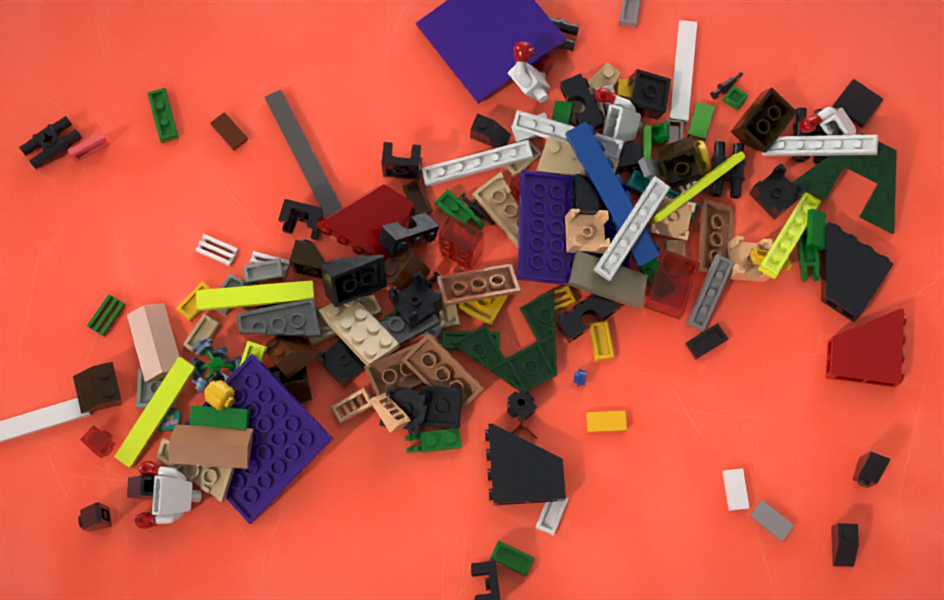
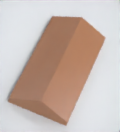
(715, 233)
(478, 284)
(153, 340)
(439, 368)
(392, 371)
(210, 446)

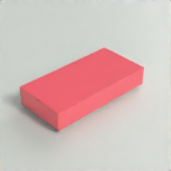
(88, 147)

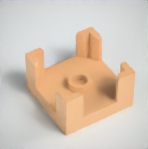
(676, 223)
(586, 232)
(743, 267)

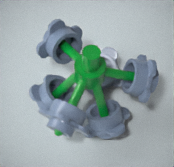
(218, 361)

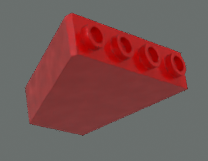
(361, 220)
(869, 352)

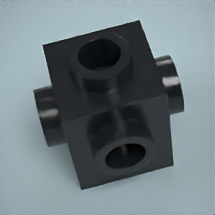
(523, 412)

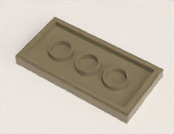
(624, 287)

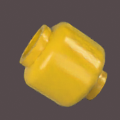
(219, 395)

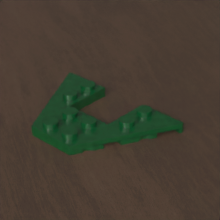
(877, 168)
(528, 366)

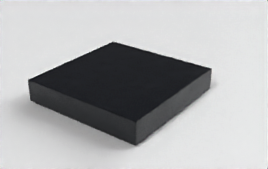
(858, 102)
(444, 406)

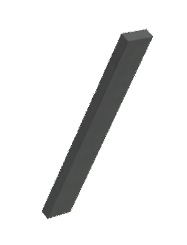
(303, 152)

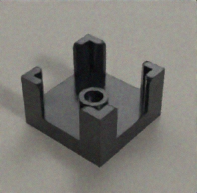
(649, 92)
(401, 167)
(776, 192)
(297, 211)
(416, 301)
(341, 363)
(413, 404)
(491, 583)

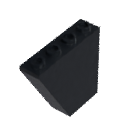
(850, 272)
(522, 470)

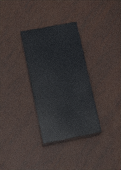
(706, 341)

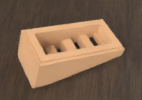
(350, 399)
(392, 422)

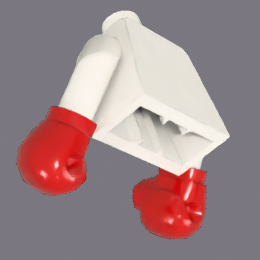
(528, 78)
(621, 120)
(831, 120)
(170, 497)

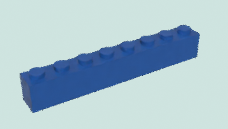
(609, 187)

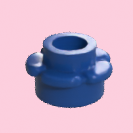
(580, 377)

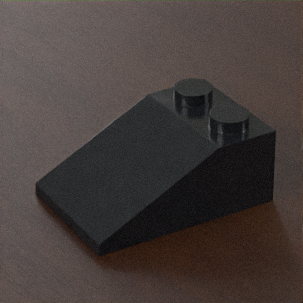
(353, 278)

